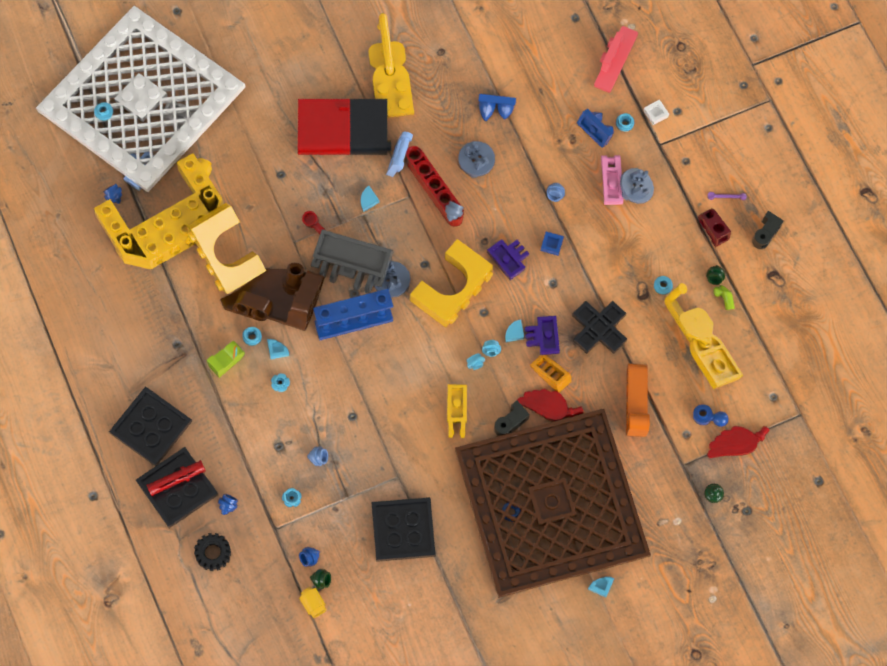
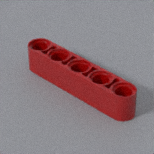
(430, 178)

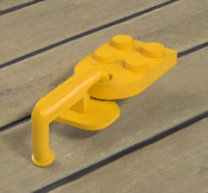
(390, 77)
(704, 346)

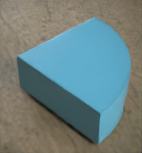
(368, 199)
(514, 332)
(277, 349)
(601, 586)

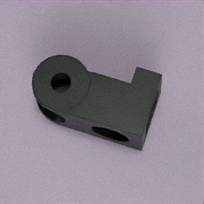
(766, 234)
(511, 421)

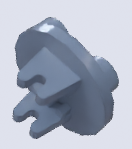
(481, 165)
(636, 193)
(396, 286)

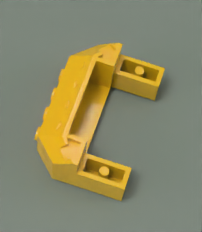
(167, 231)

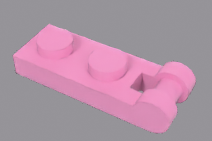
(611, 180)

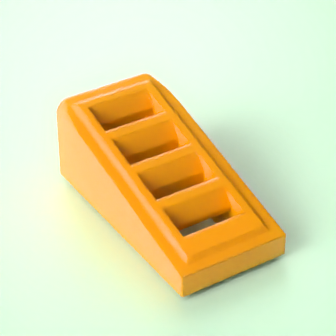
(559, 381)

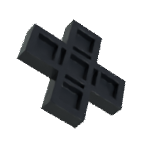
(599, 327)

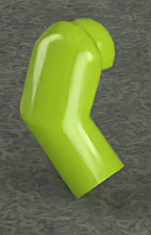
(726, 295)

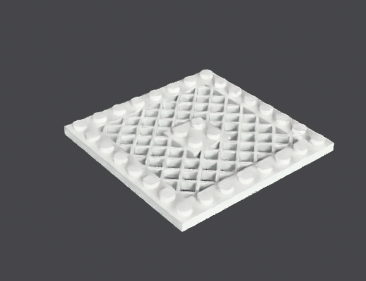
(141, 98)

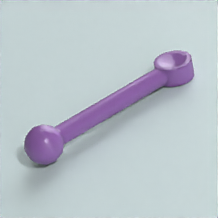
(711, 195)

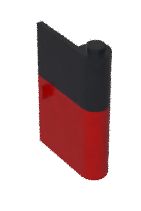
(342, 127)

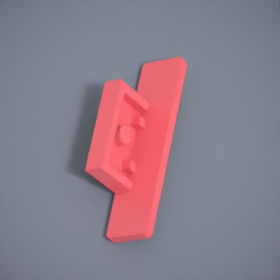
(615, 58)

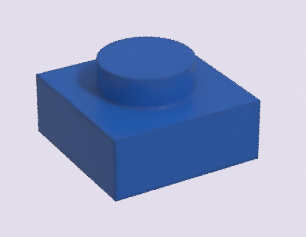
(552, 243)

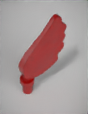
(548, 404)
(736, 442)

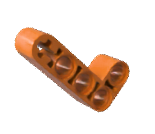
(637, 400)

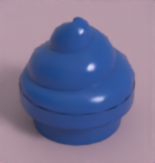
(113, 193)
(227, 504)
(309, 556)

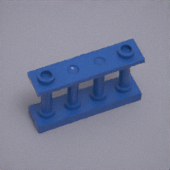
(353, 314)

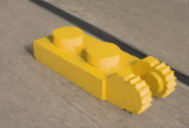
(456, 407)

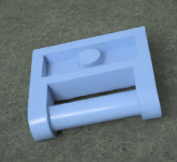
(396, 163)

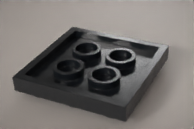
(150, 426)
(181, 499)
(403, 529)

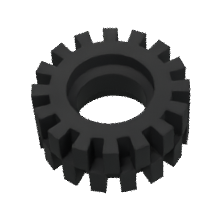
(221, 560)

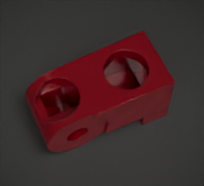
(714, 227)

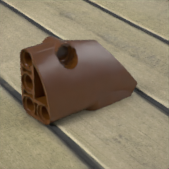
(279, 296)

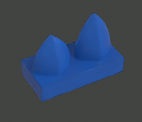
(488, 102)
(592, 125)

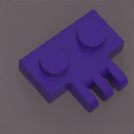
(508, 257)
(544, 335)

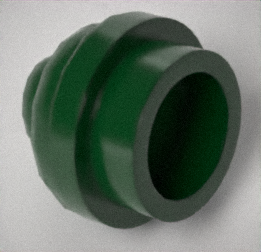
(715, 275)
(714, 493)
(321, 578)

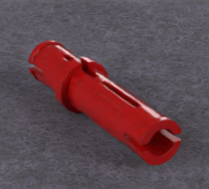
(176, 477)

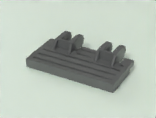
(351, 256)

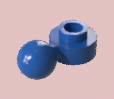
(719, 418)

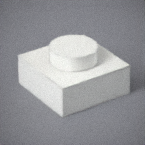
(656, 112)

